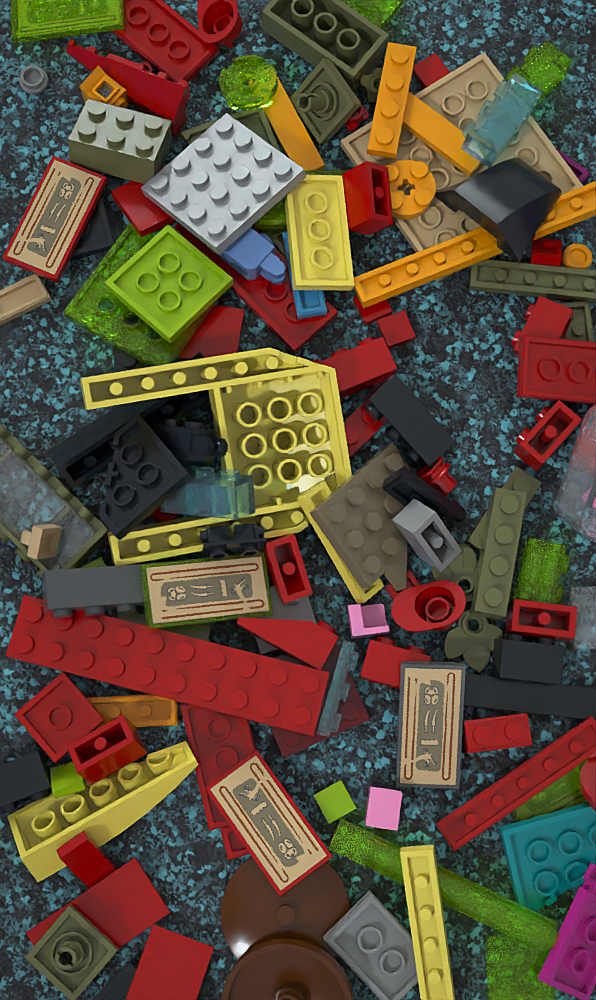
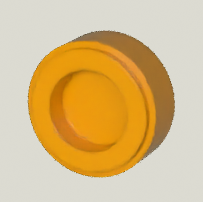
(577, 256)

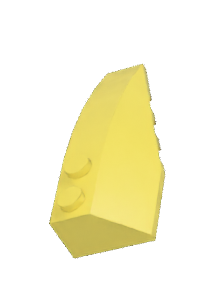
(99, 810)

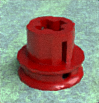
(438, 476)

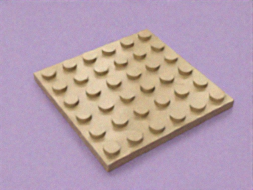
(459, 100)

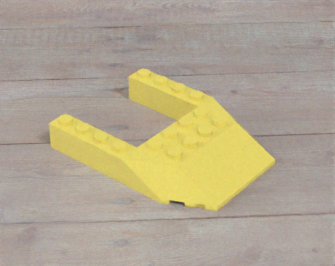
(278, 426)

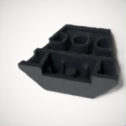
(506, 202)

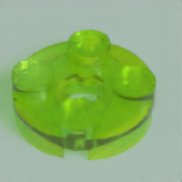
(252, 96)

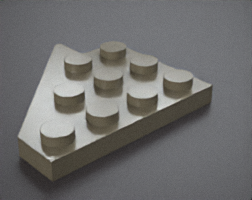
(361, 525)

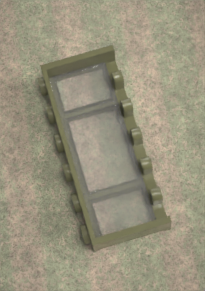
(36, 497)

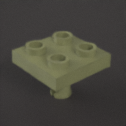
(325, 101)
(71, 953)

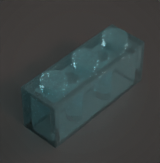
(501, 119)
(214, 495)

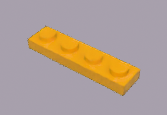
(391, 100)

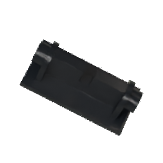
(247, 541)

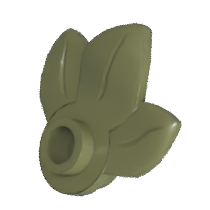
(460, 570)
(472, 645)

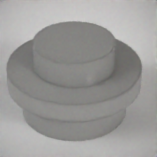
(33, 80)

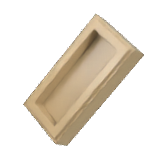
(22, 298)

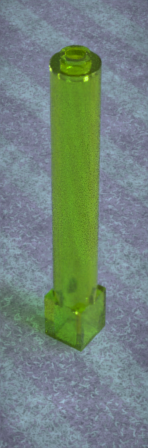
(455, 890)

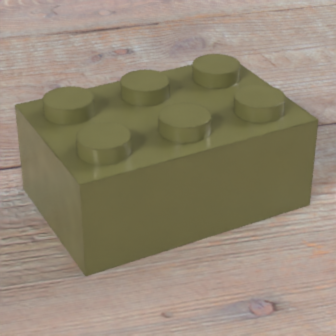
(120, 141)

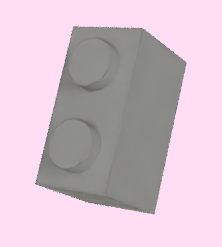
(427, 535)

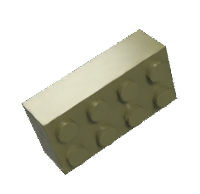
(327, 31)

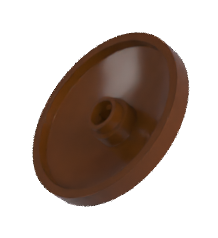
(306, 912)
(287, 972)

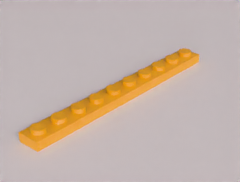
(464, 251)

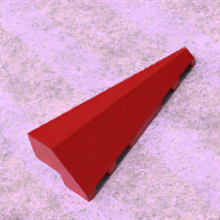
(144, 89)

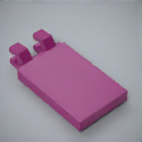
(573, 959)

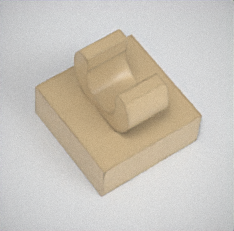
(42, 541)

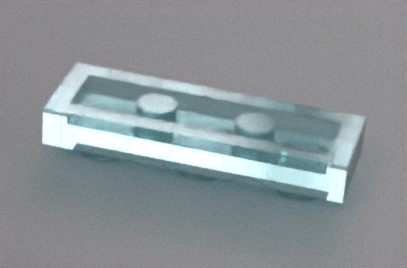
(338, 689)

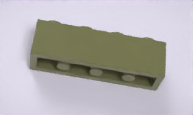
(498, 554)

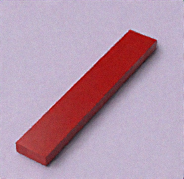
(519, 785)

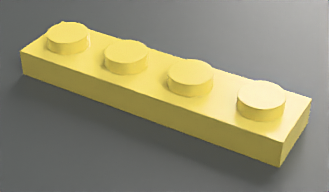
(308, 501)

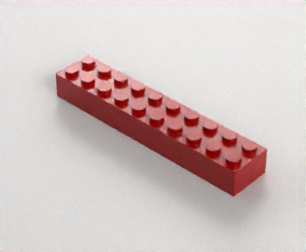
(172, 667)

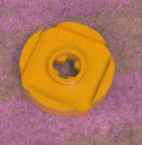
(415, 175)

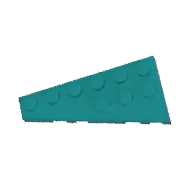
(549, 853)

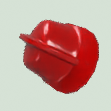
(219, 21)
(429, 606)

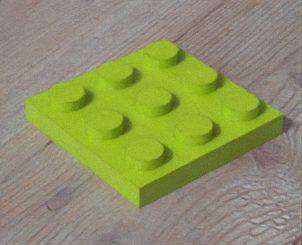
(169, 283)

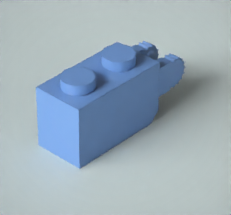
(254, 256)

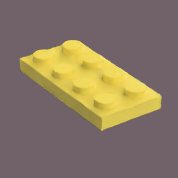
(319, 234)

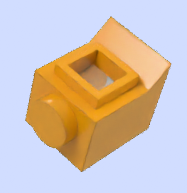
(103, 89)

